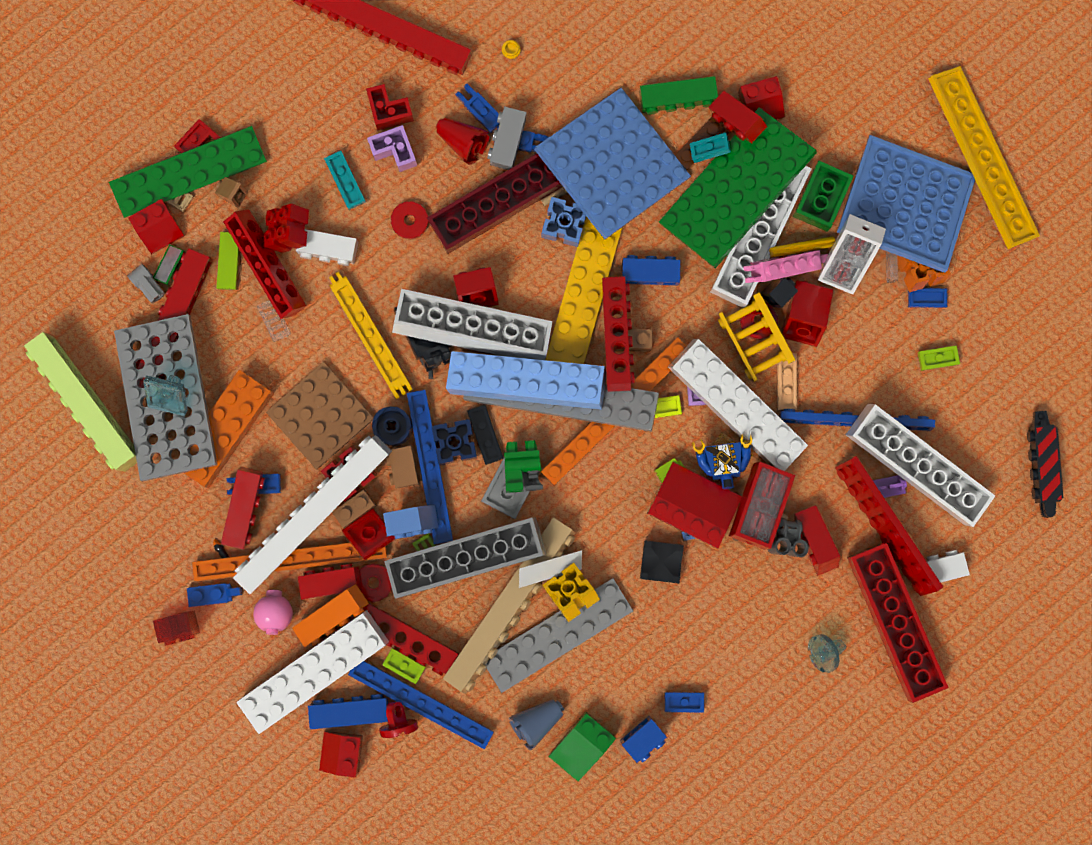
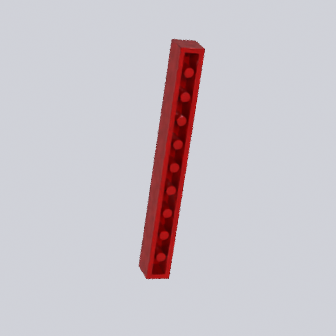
(394, 31)

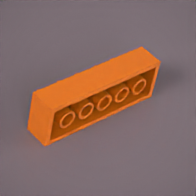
(231, 421)

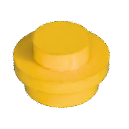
(511, 49)

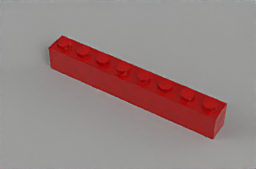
(181, 295)

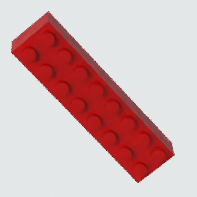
(897, 622)

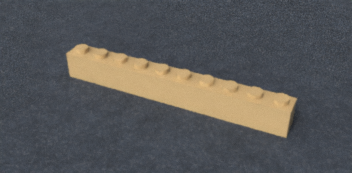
(504, 614)

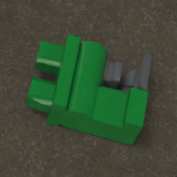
(520, 462)

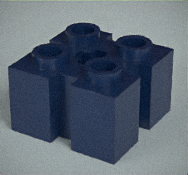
(444, 435)

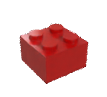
(477, 287)

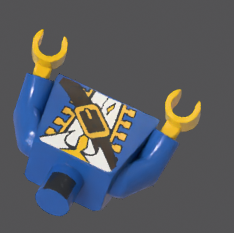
(724, 460)

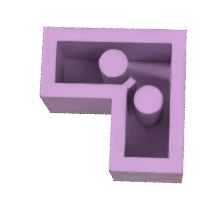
(393, 143)

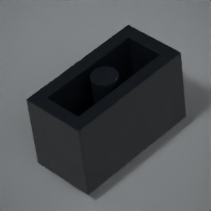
(779, 292)

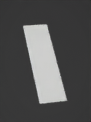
(548, 569)

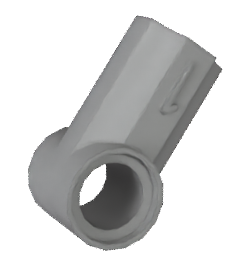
(144, 281)

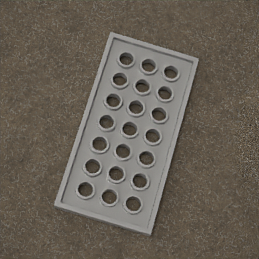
(195, 400)

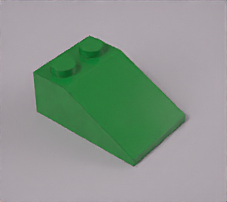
(582, 746)

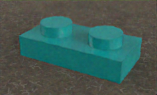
(710, 147)

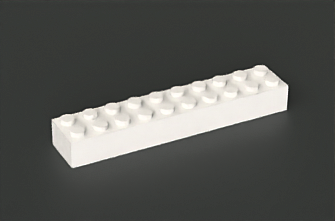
(312, 514)

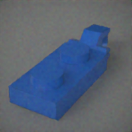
(211, 594)

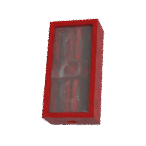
(762, 505)

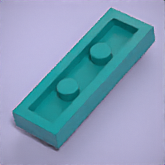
(344, 180)

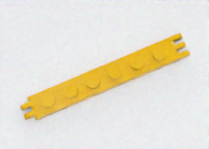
(369, 335)

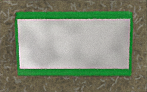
(169, 264)

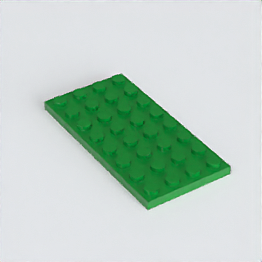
(737, 190)

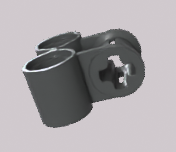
(788, 539)

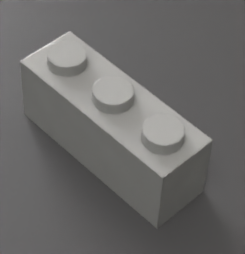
(507, 138)

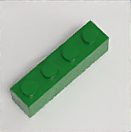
(678, 94)

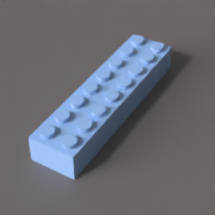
(526, 380)

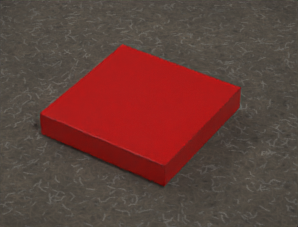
(368, 534)

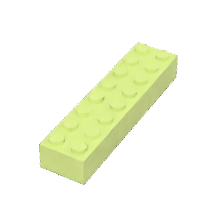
(83, 401)

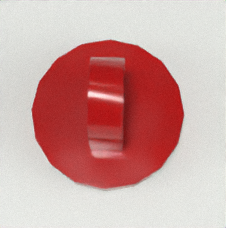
(398, 722)

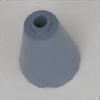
(536, 722)

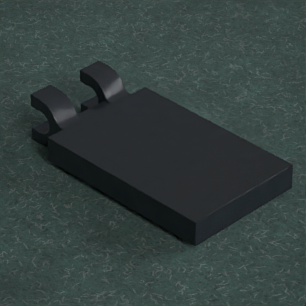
(427, 349)

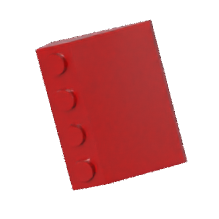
(694, 505)

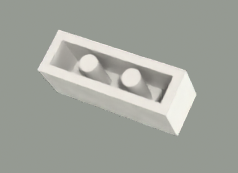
(329, 247)

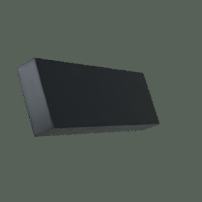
(485, 434)

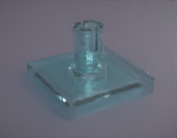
(166, 394)

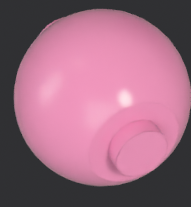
(273, 612)

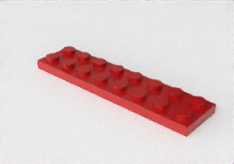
(888, 527)

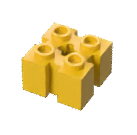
(571, 592)

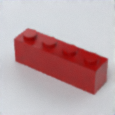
(242, 508)

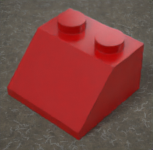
(764, 95)
(156, 226)
(341, 753)

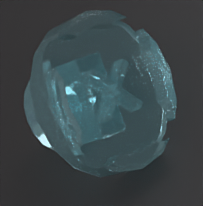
(825, 652)

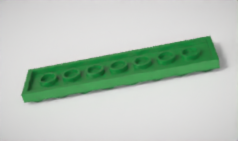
(188, 171)

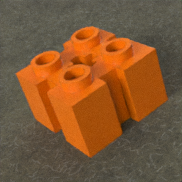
(919, 275)

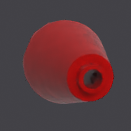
(463, 138)

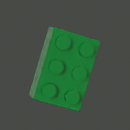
(823, 196)

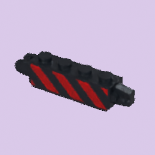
(1045, 464)

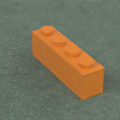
(331, 615)

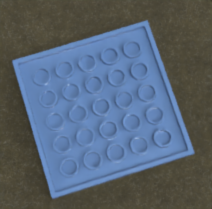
(612, 163)
(913, 199)

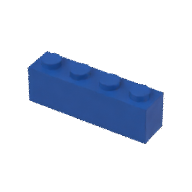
(347, 713)

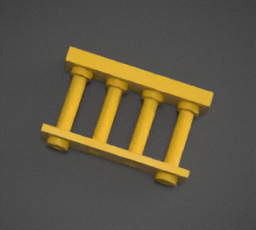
(766, 321)

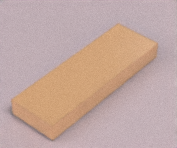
(787, 384)

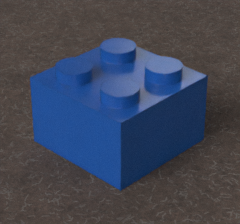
(643, 740)

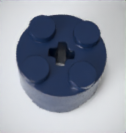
(381, 428)

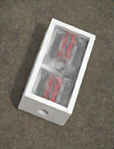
(851, 254)

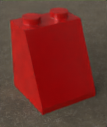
(807, 313)

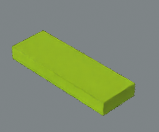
(227, 263)

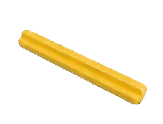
(801, 247)

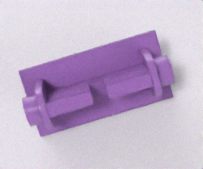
(891, 486)

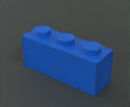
(651, 270)

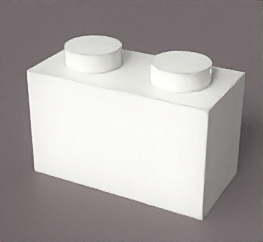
(949, 566)

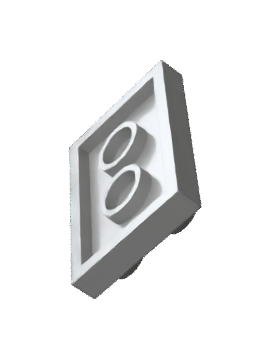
(498, 498)

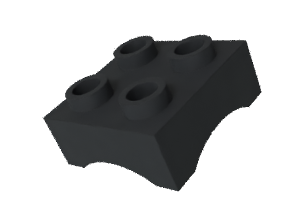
(661, 562)

